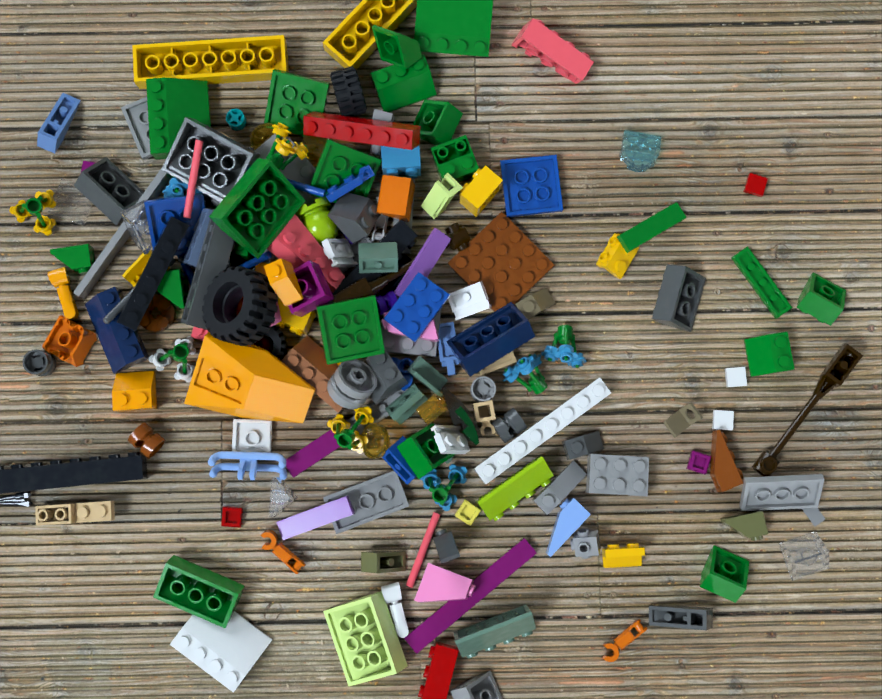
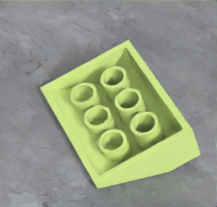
(365, 639)

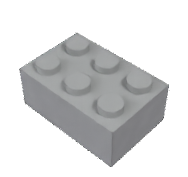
(617, 475)

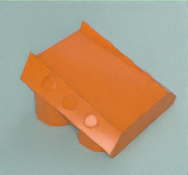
(69, 341)

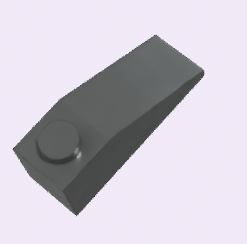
(446, 546)
(681, 617)

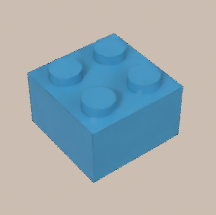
(401, 162)

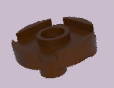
(163, 321)

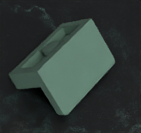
(378, 257)
(427, 375)
(406, 404)

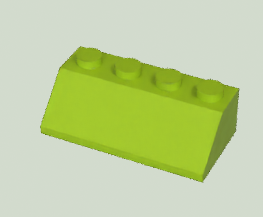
(515, 488)

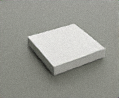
(252, 435)

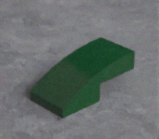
(470, 430)

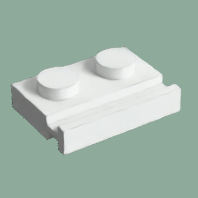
(339, 252)
(469, 300)
(450, 439)

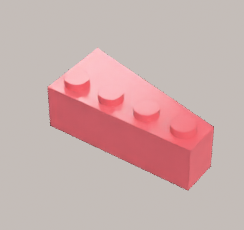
(553, 50)
(299, 246)

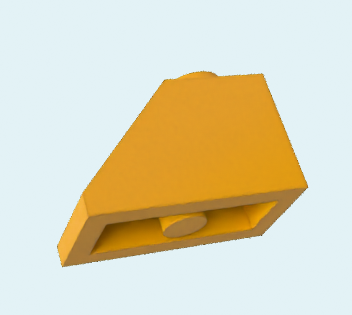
(284, 281)

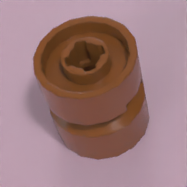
(146, 440)

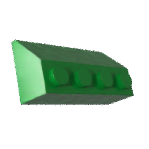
(198, 591)

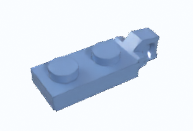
(447, 357)

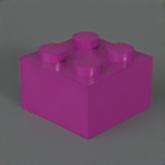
(313, 288)

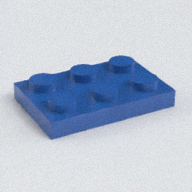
(417, 307)

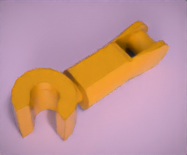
(59, 279)

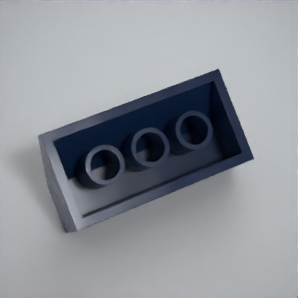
(491, 339)
(121, 344)

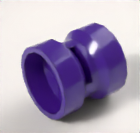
(385, 302)

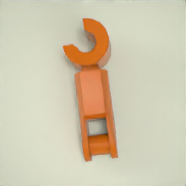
(281, 551)
(623, 640)

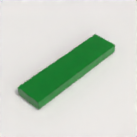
(651, 227)
(761, 282)

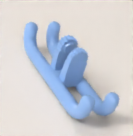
(248, 462)

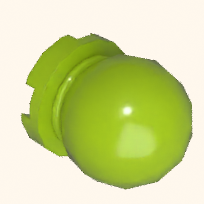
(317, 220)

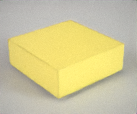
(467, 512)

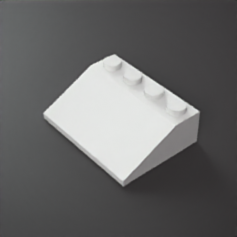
(221, 651)

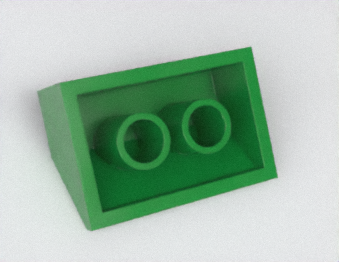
(403, 87)

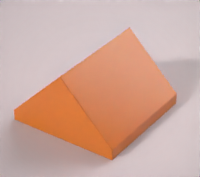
(396, 197)

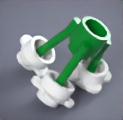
(179, 354)

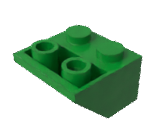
(455, 158)

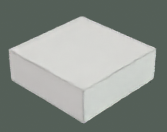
(735, 377)
(723, 420)

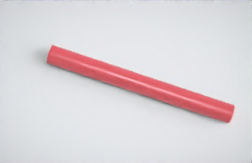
(193, 179)
(423, 549)

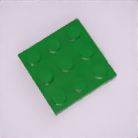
(292, 98)
(339, 162)
(350, 329)

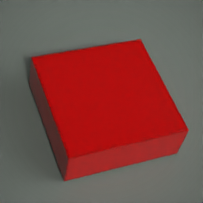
(755, 185)
(232, 517)

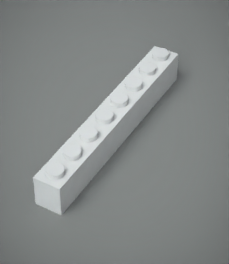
(542, 430)

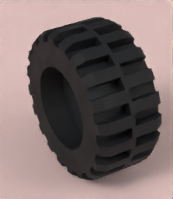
(222, 305)

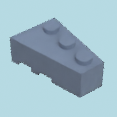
(195, 245)

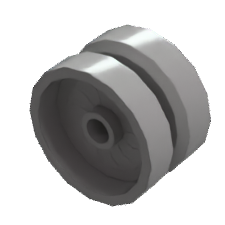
(352, 384)

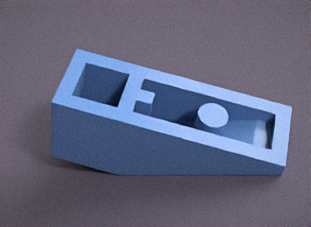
(57, 123)

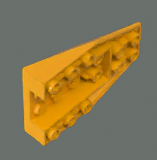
(247, 383)

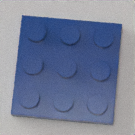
(531, 186)
(160, 210)

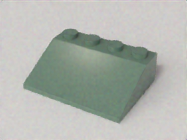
(494, 631)

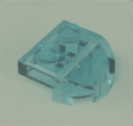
(639, 150)

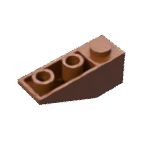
(722, 466)

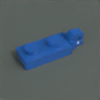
(350, 183)

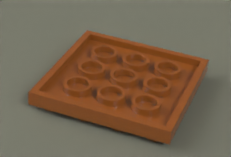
(503, 261)

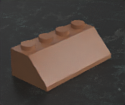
(309, 362)

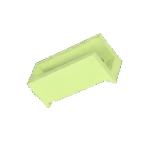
(441, 195)

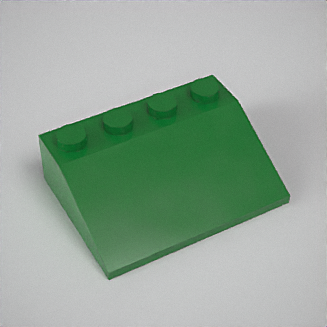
(454, 26)
(168, 105)
(258, 207)

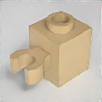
(484, 414)

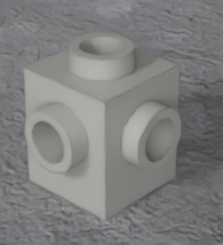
(586, 543)

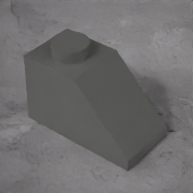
(582, 445)

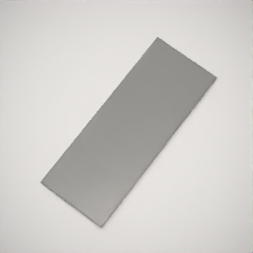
(814, 515)

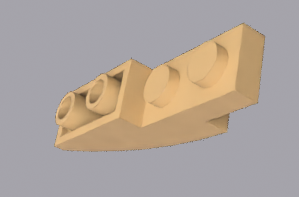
(75, 513)

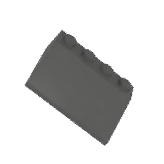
(221, 160)

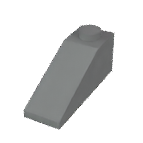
(559, 487)

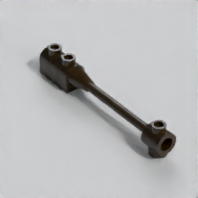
(361, 288)
(831, 377)

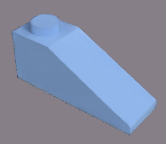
(567, 522)

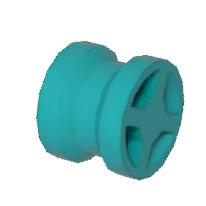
(233, 116)

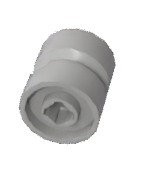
(483, 389)

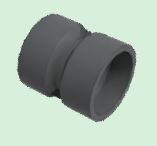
(39, 363)
(509, 425)

